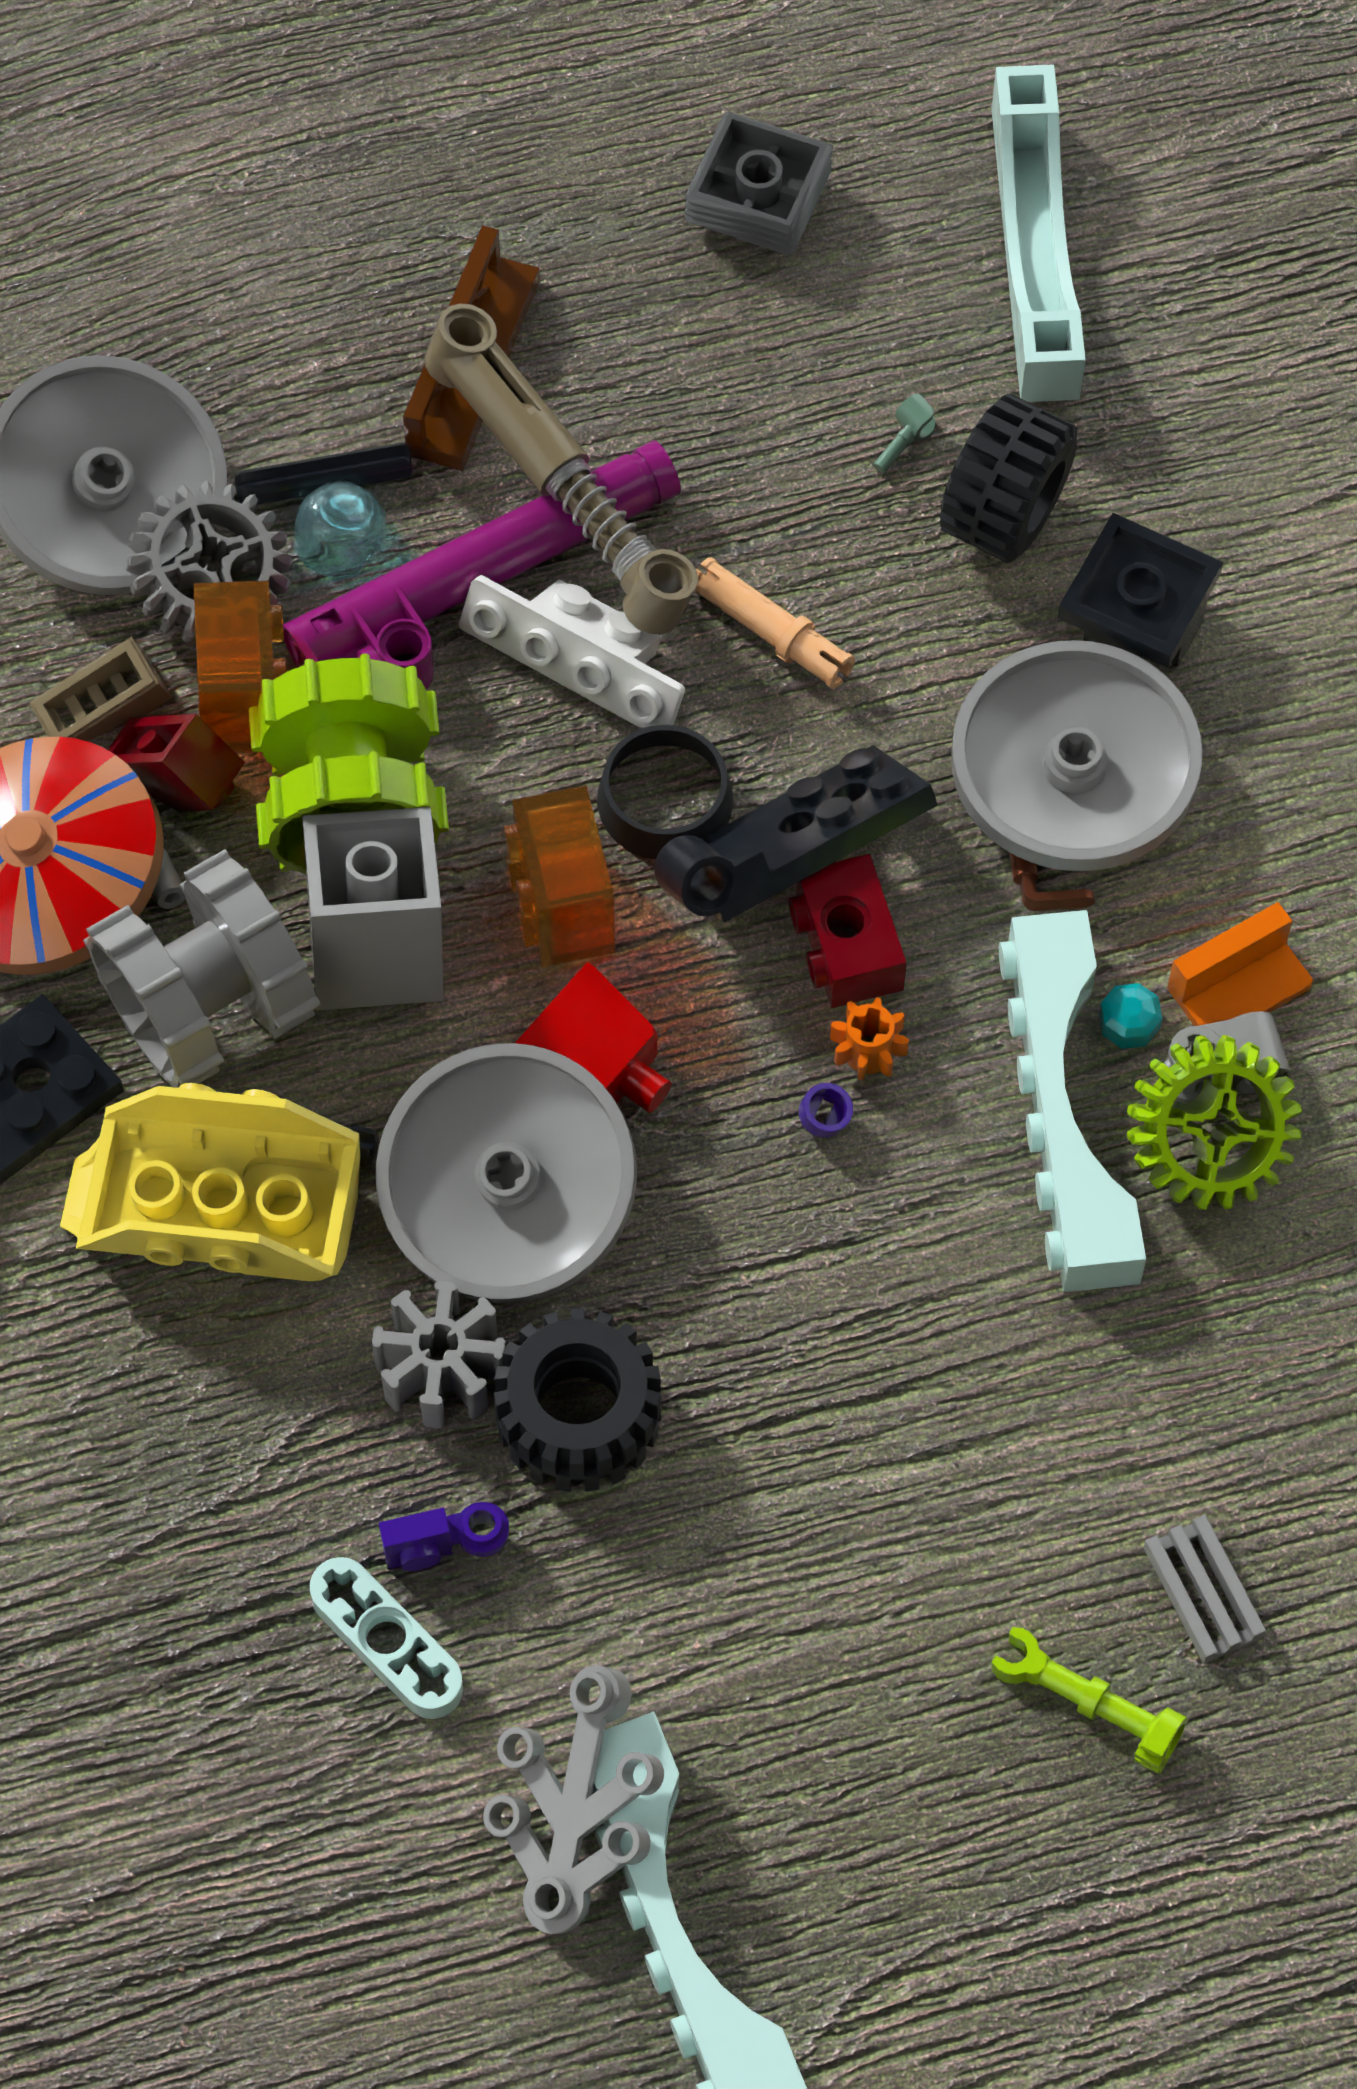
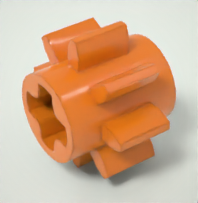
(869, 1021)

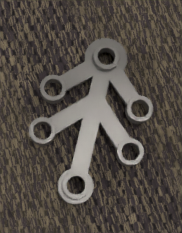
(573, 1809)

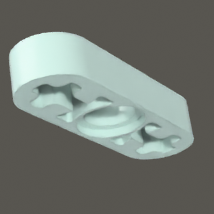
(340, 1615)

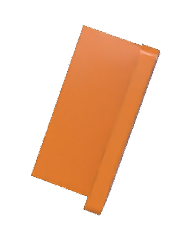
(1240, 971)

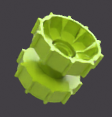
(345, 747)

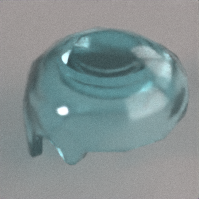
(339, 529)

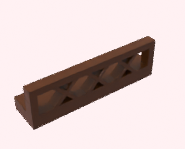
(438, 418)

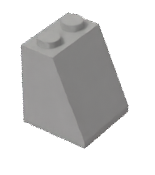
(374, 908)

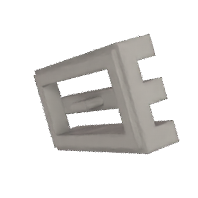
(1180, 1539)

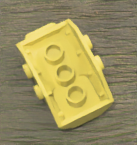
(218, 1183)

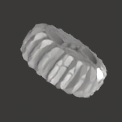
(196, 515)

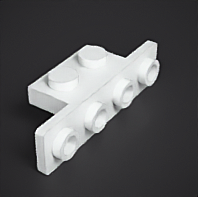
(577, 645)

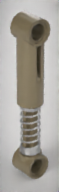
(469, 359)

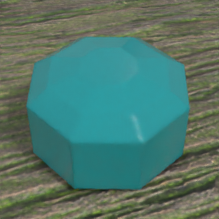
(1130, 1016)

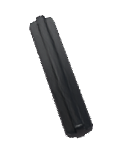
(304, 476)

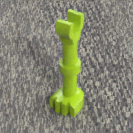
(1158, 1733)

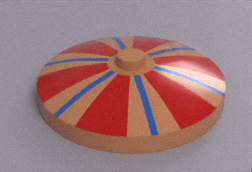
(72, 849)

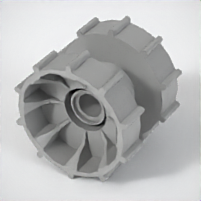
(229, 956)

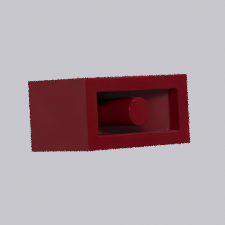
(179, 760)

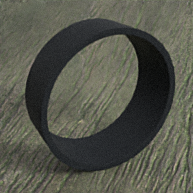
(647, 840)

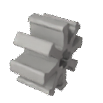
(413, 1351)

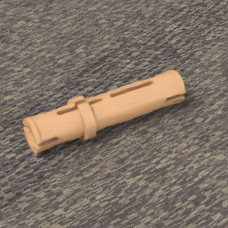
(791, 636)

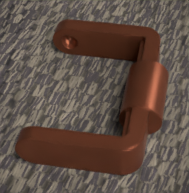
(1026, 874)

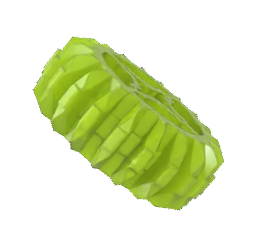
(1214, 1097)

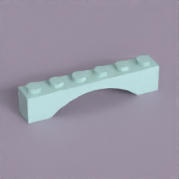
(1038, 267)
(1093, 1217)
(726, 2036)

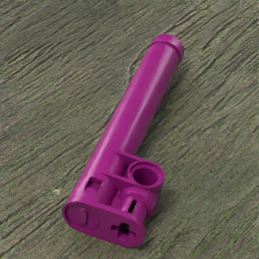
(390, 611)

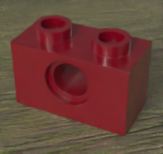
(857, 966)

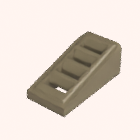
(107, 669)

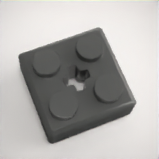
(751, 152)

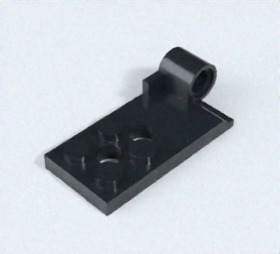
(792, 835)
(76, 1089)

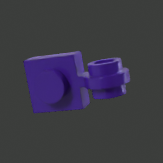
(425, 1537)

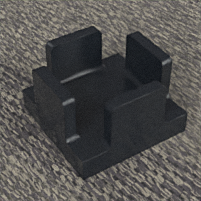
(1141, 592)

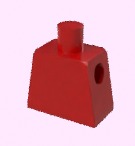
(604, 1036)

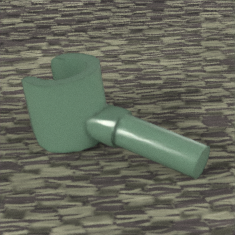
(918, 424)

